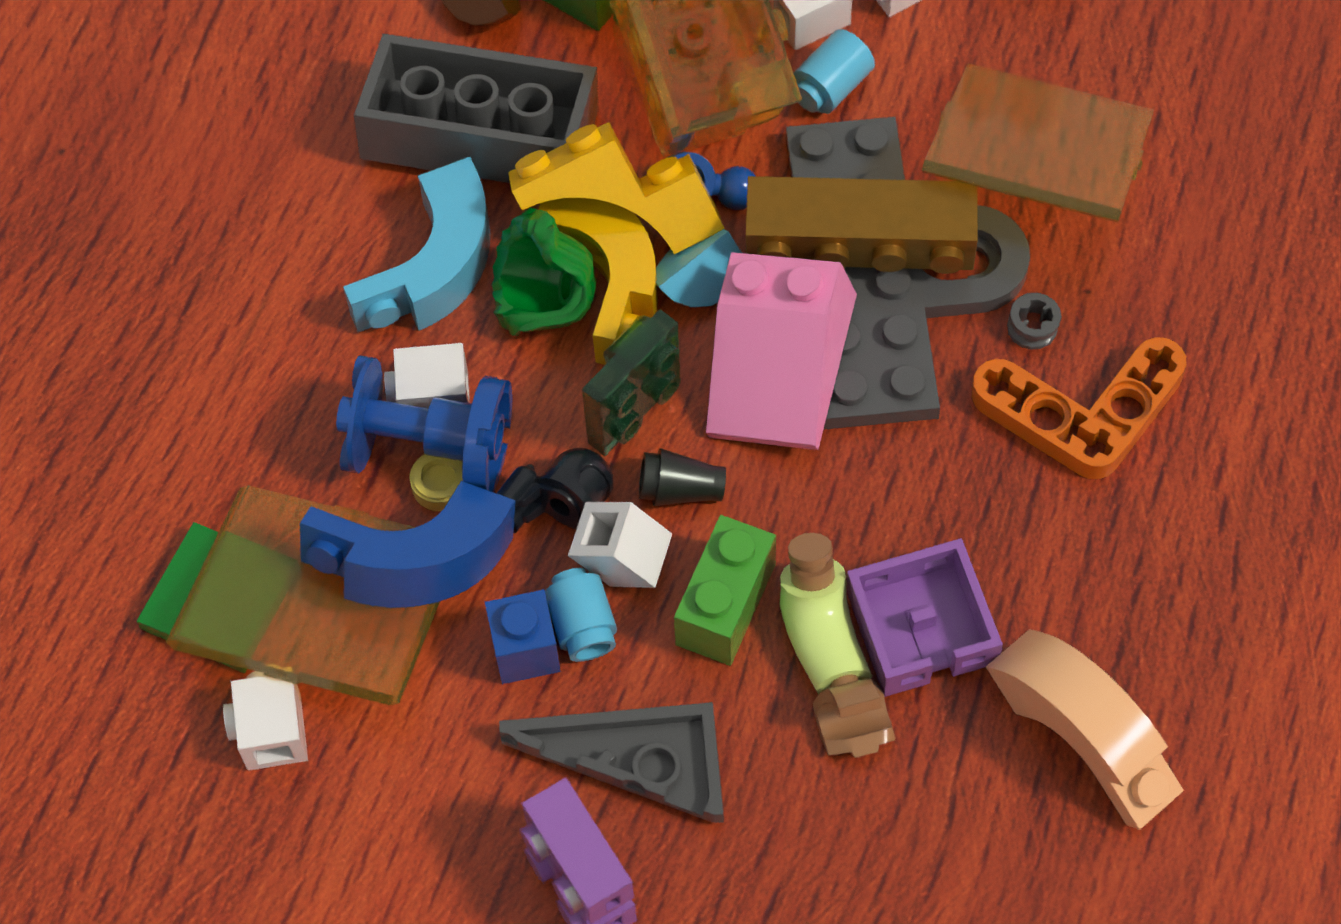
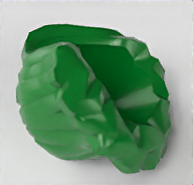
(540, 275)

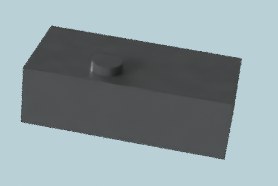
(455, 102)

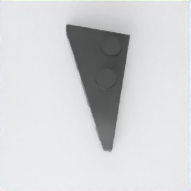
(647, 751)

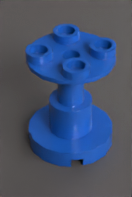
(446, 428)

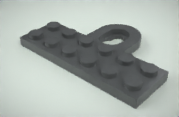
(887, 350)

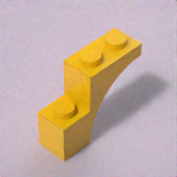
(597, 168)

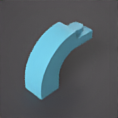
(447, 265)

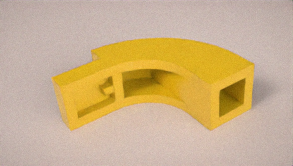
(620, 253)

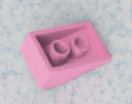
(777, 349)

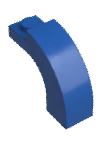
(414, 563)

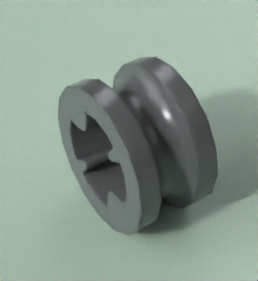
(1029, 337)

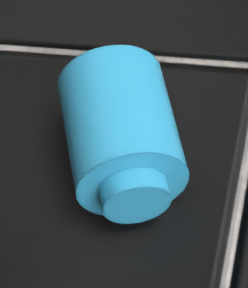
(833, 71)

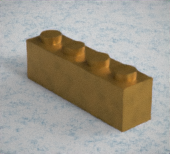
(864, 222)

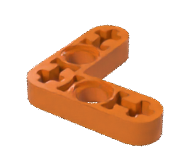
(1094, 425)

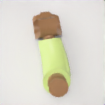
(819, 625)

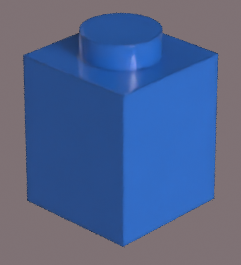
(523, 636)

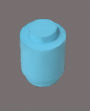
(581, 614)

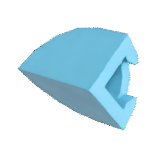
(698, 272)

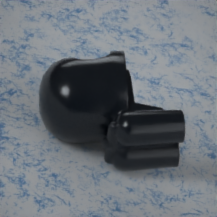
(562, 488)

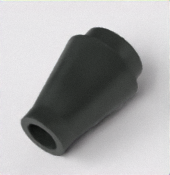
(679, 479)

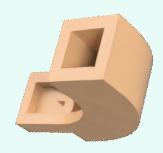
(1095, 716)

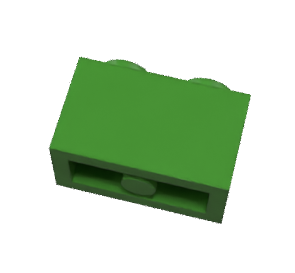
(725, 590)

